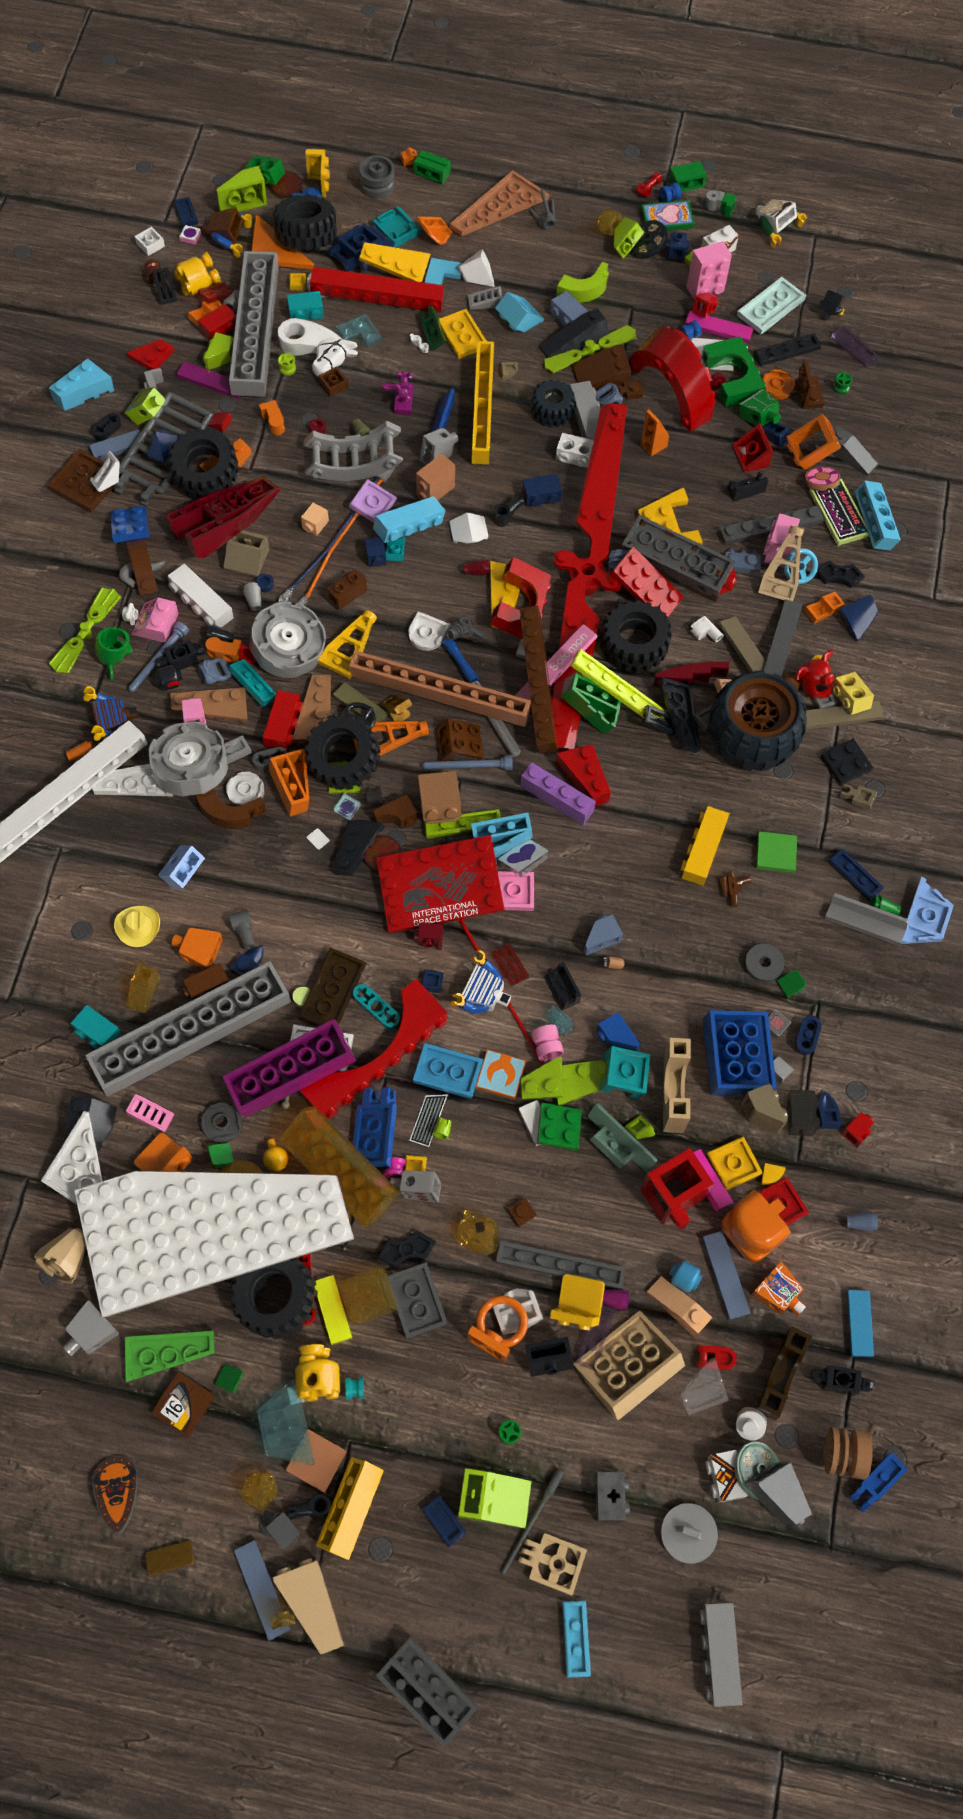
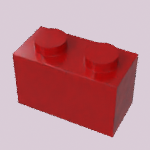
(218, 321)

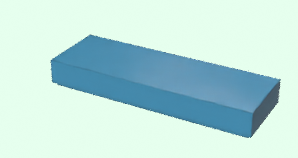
(860, 1323)

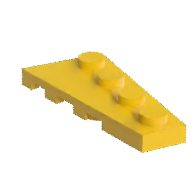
(396, 261)
(501, 589)

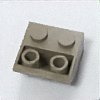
(246, 553)
(764, 1109)

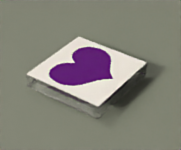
(524, 857)

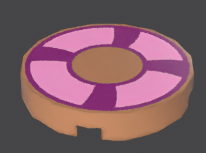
(822, 478)

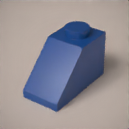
(616, 1033)

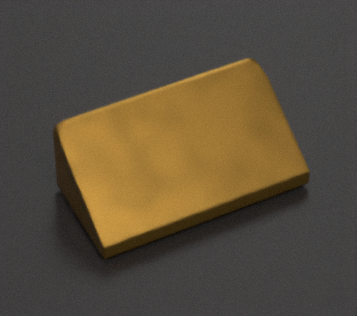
(170, 1558)

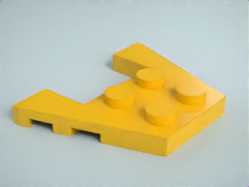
(663, 514)

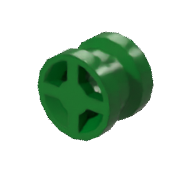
(842, 383)
(511, 1428)

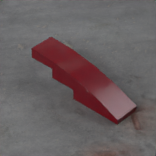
(694, 672)

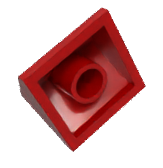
(753, 450)

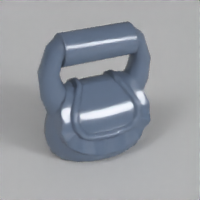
(612, 397)
(210, 673)

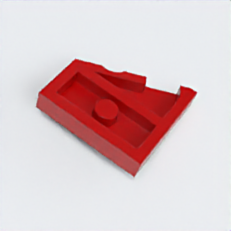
(152, 355)

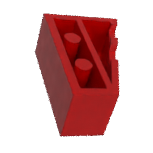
(585, 772)

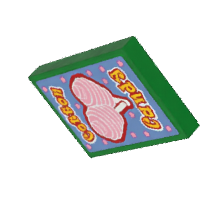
(673, 215)

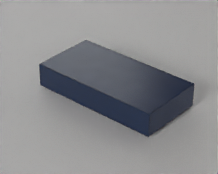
(185, 212)
(444, 1521)

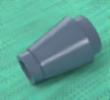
(863, 1221)

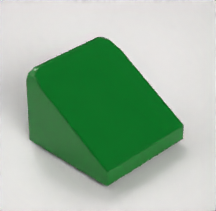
(792, 983)
(220, 1155)
(230, 1378)

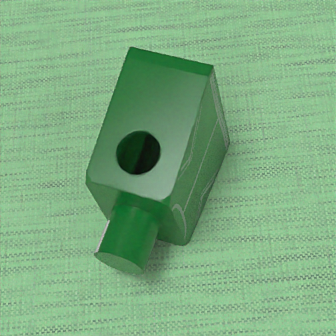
(760, 409)

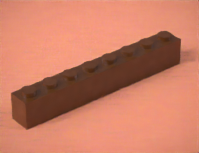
(538, 679)

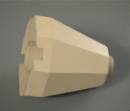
(63, 1255)

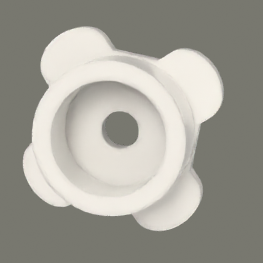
(130, 614)

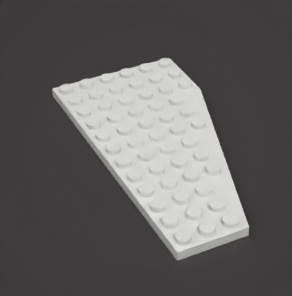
(193, 1229)

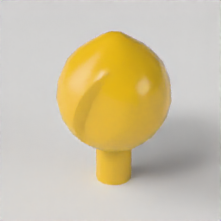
(275, 1157)

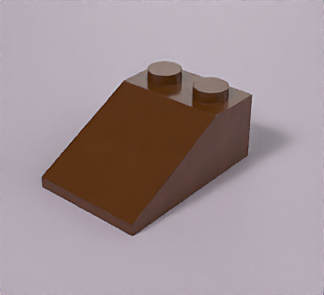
(604, 367)

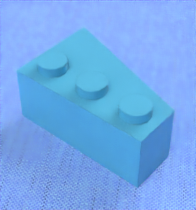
(80, 384)
(505, 832)

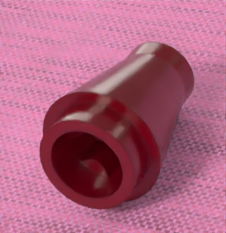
(478, 567)

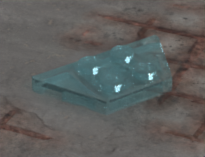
(285, 1427)

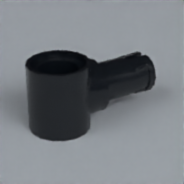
(505, 510)
(310, 1507)

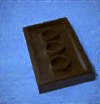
(332, 988)

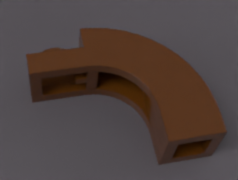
(142, 566)
(229, 816)

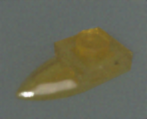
(283, 1620)

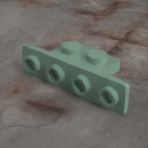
(618, 1142)

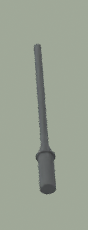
(550, 1489)

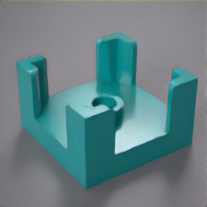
(626, 1071)

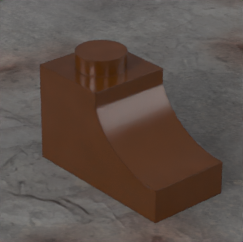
(398, 812)

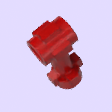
(645, 189)

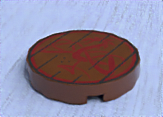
(287, 185)
(382, 846)

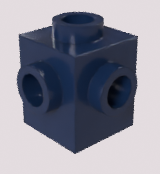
(677, 245)

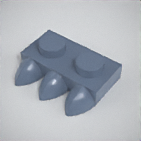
(745, 562)

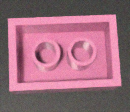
(709, 269)

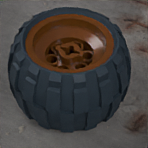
(762, 701)

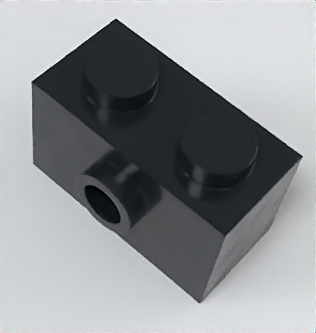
(549, 1356)

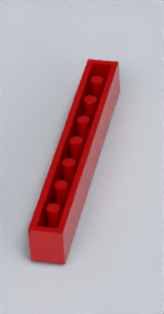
(377, 289)

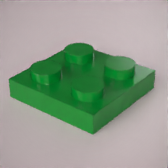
(559, 1127)

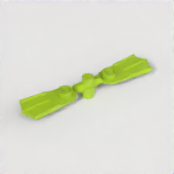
(563, 360)
(68, 654)

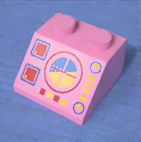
(156, 620)

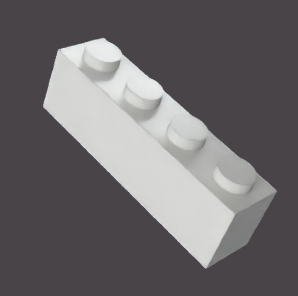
(200, 596)

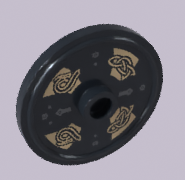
(652, 240)

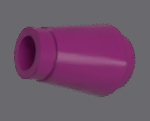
(616, 1298)

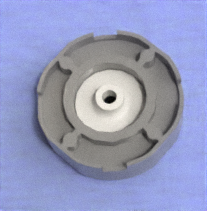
(287, 640)
(188, 759)

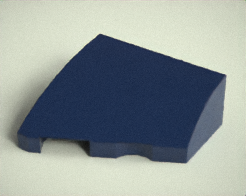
(859, 615)

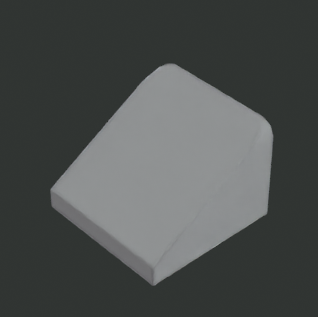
(782, 1069)

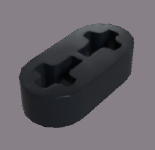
(105, 425)

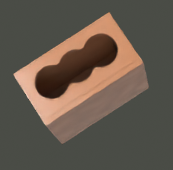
(435, 478)

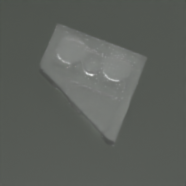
(704, 1389)

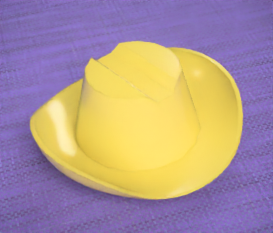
(137, 925)

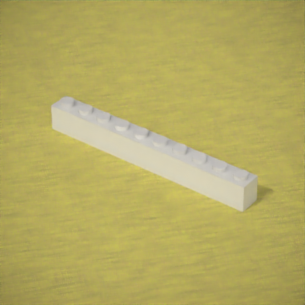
(69, 787)

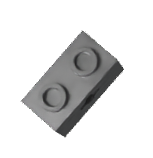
(605, 1509)

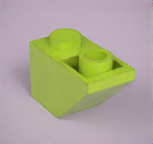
(626, 236)
(219, 351)

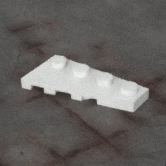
(130, 781)

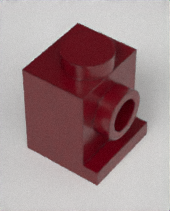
(429, 935)

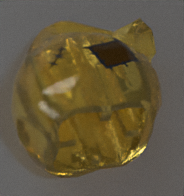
(477, 1234)

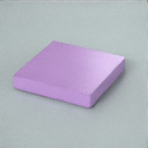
(372, 501)

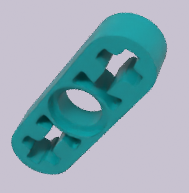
(376, 999)

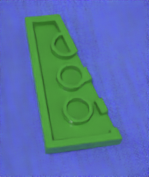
(163, 1351)

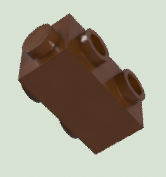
(347, 589)
(205, 981)

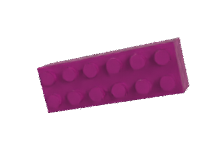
(289, 1068)

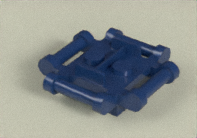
(352, 243)

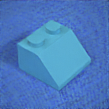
(518, 312)

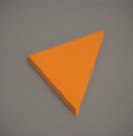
(265, 241)

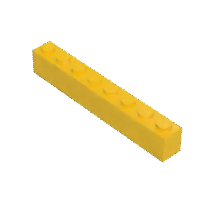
(482, 403)

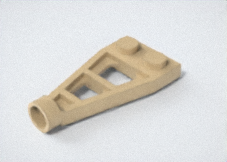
(777, 587)

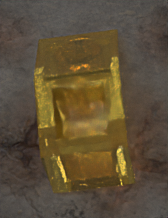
(142, 987)

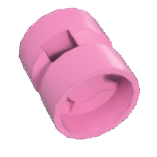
(547, 1044)

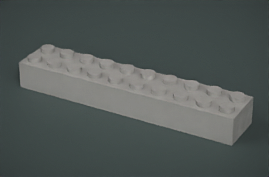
(254, 324)
(188, 1028)

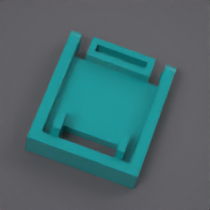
(397, 227)

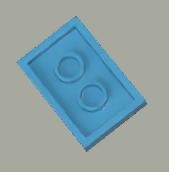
(448, 1070)

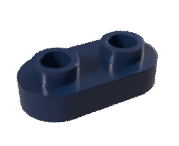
(808, 1036)

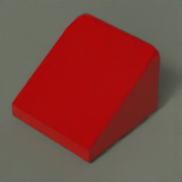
(220, 421)

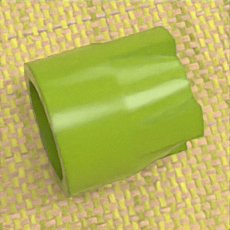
(442, 1129)

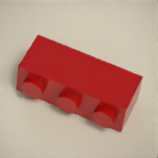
(282, 720)

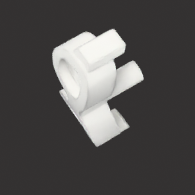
(416, 341)

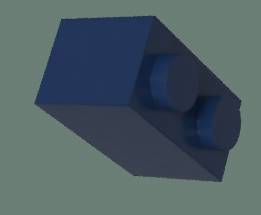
(541, 490)

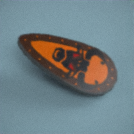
(115, 1491)

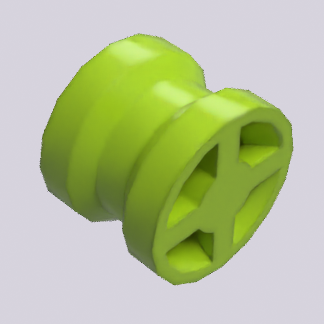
(287, 364)

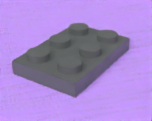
(417, 1301)

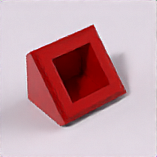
(245, 653)

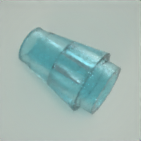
(563, 1022)

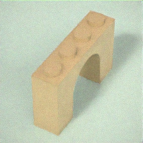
(675, 1105)

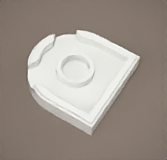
(427, 632)

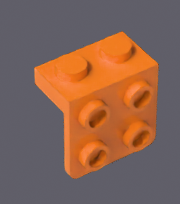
(163, 1156)

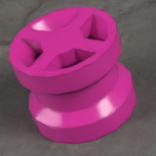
(396, 1168)

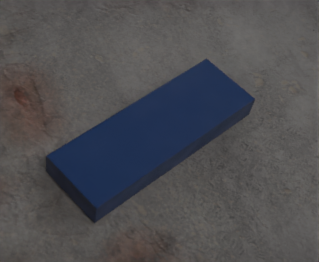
(855, 874)

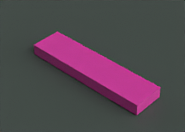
(721, 327)

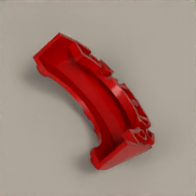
(681, 366)

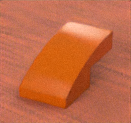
(205, 309)
(824, 608)

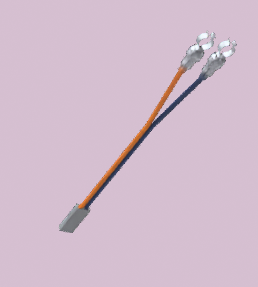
(285, 597)

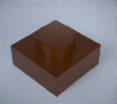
(521, 1212)

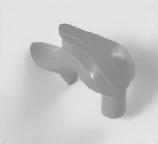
(127, 571)

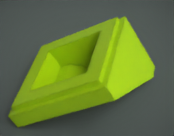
(640, 1128)

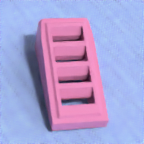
(137, 1100)

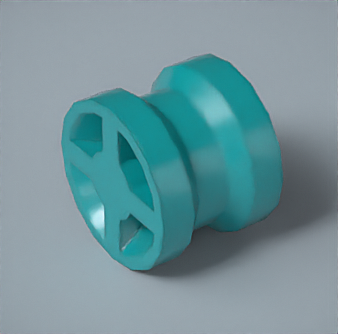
(354, 1387)

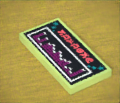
(840, 514)

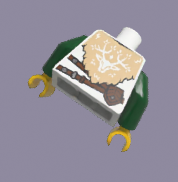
(776, 216)

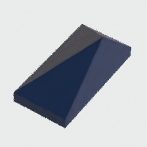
(161, 445)

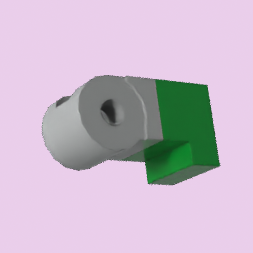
(720, 202)

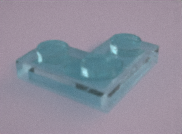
(362, 327)

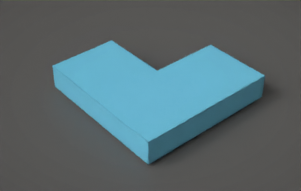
(442, 268)

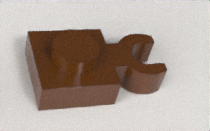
(631, 390)

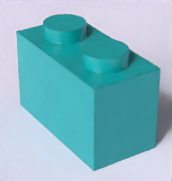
(305, 306)
(94, 1028)

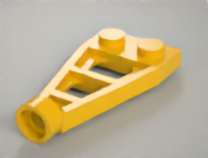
(339, 662)

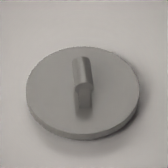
(689, 1533)

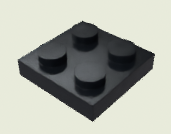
(847, 761)

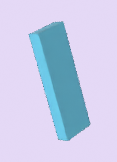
(576, 1639)

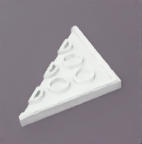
(76, 1161)

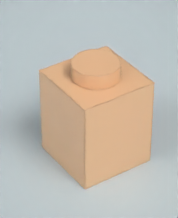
(314, 519)

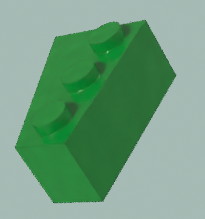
(591, 702)

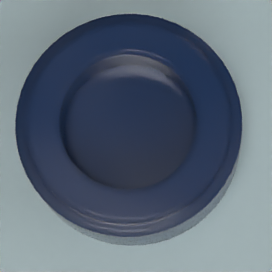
(265, 582)

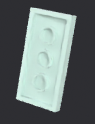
(771, 305)

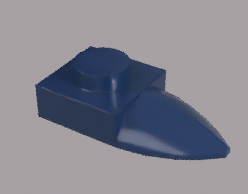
(247, 961)
(828, 1112)

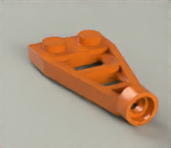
(391, 744)

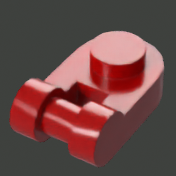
(724, 1356)

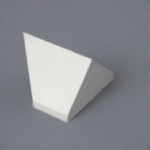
(477, 269)

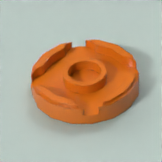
(779, 384)

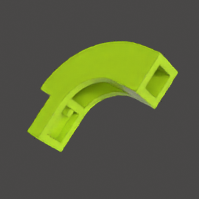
(585, 289)

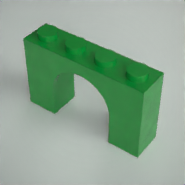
(734, 353)

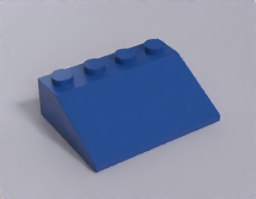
(738, 1051)

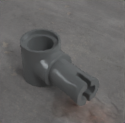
(241, 924)

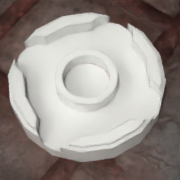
(244, 788)

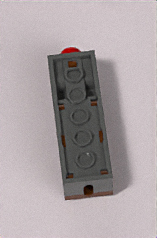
(682, 559)

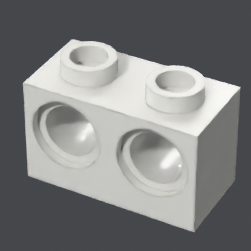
(574, 450)

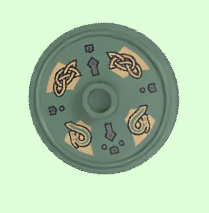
(752, 1460)

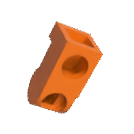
(272, 413)
(222, 649)

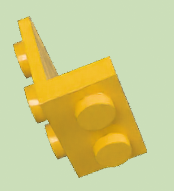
(316, 168)
(579, 1302)

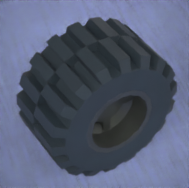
(552, 403)

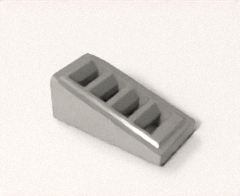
(491, 298)

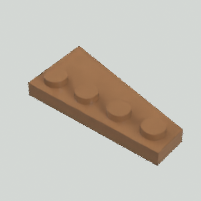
(216, 703)
(315, 707)

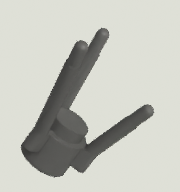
(548, 218)

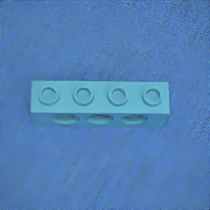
(877, 515)

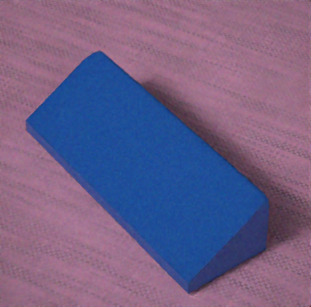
(443, 411)

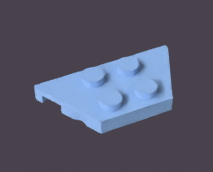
(927, 915)

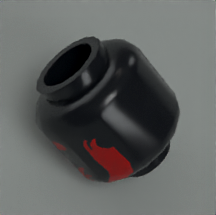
(168, 677)

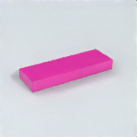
(718, 1195)

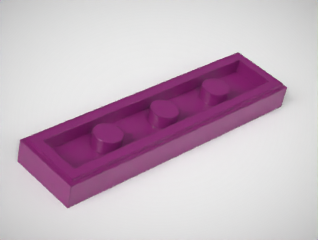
(205, 378)

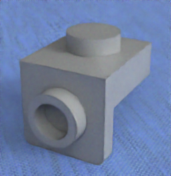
(153, 377)

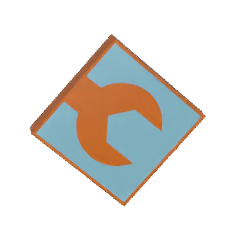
(500, 1074)

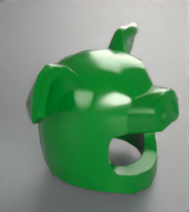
(110, 649)

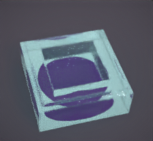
(347, 806)

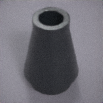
(222, 634)

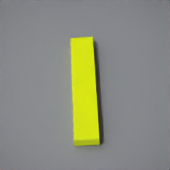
(612, 683)

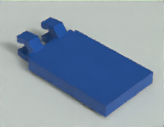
(376, 1126)

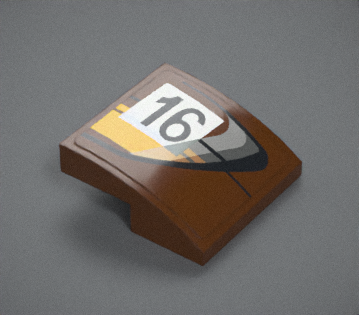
(183, 1404)

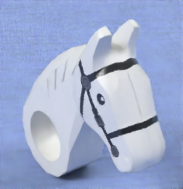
(317, 339)

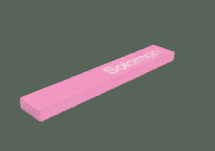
(563, 657)

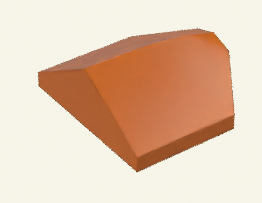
(435, 228)

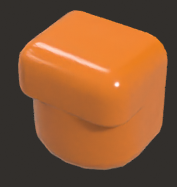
(755, 1226)

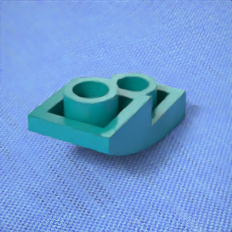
(395, 550)

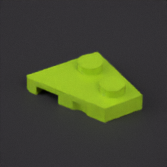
(544, 1081)

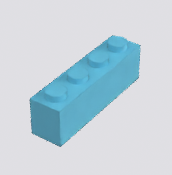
(408, 519)

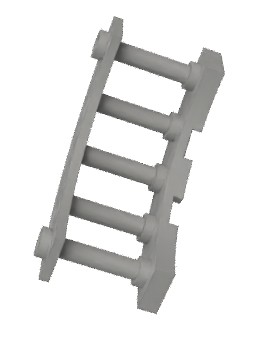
(353, 444)

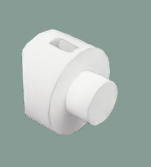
(751, 1423)

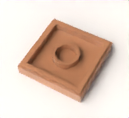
(326, 1459)

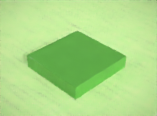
(776, 852)

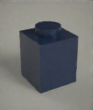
(375, 552)

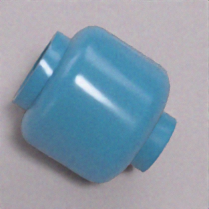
(685, 1276)

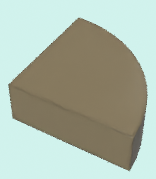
(508, 369)

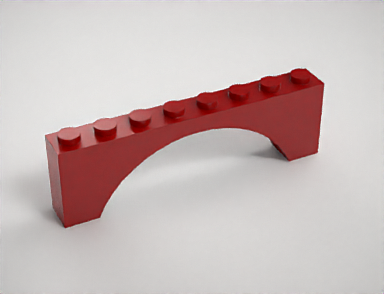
(420, 1018)

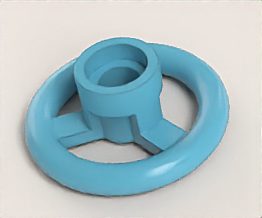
(809, 556)

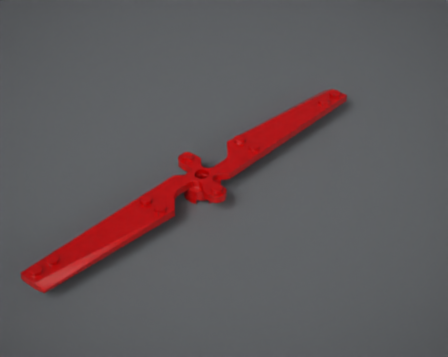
(595, 521)

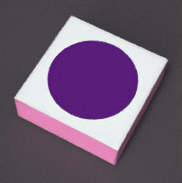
(190, 234)

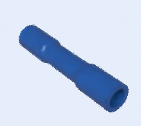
(466, 669)

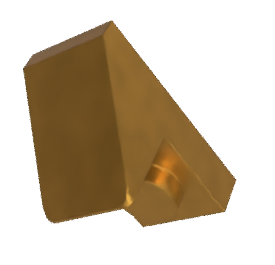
(396, 707)

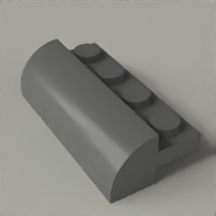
(427, 1691)

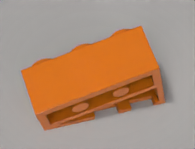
(291, 780)

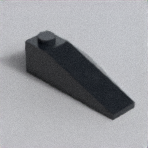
(573, 336)
(101, 1117)

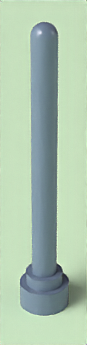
(180, 630)
(504, 763)

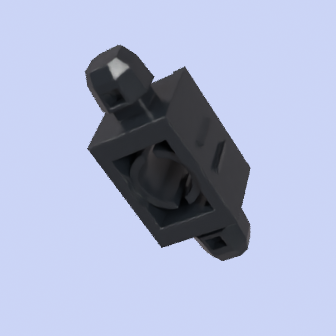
(179, 649)
(856, 1384)

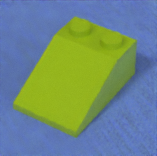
(243, 191)

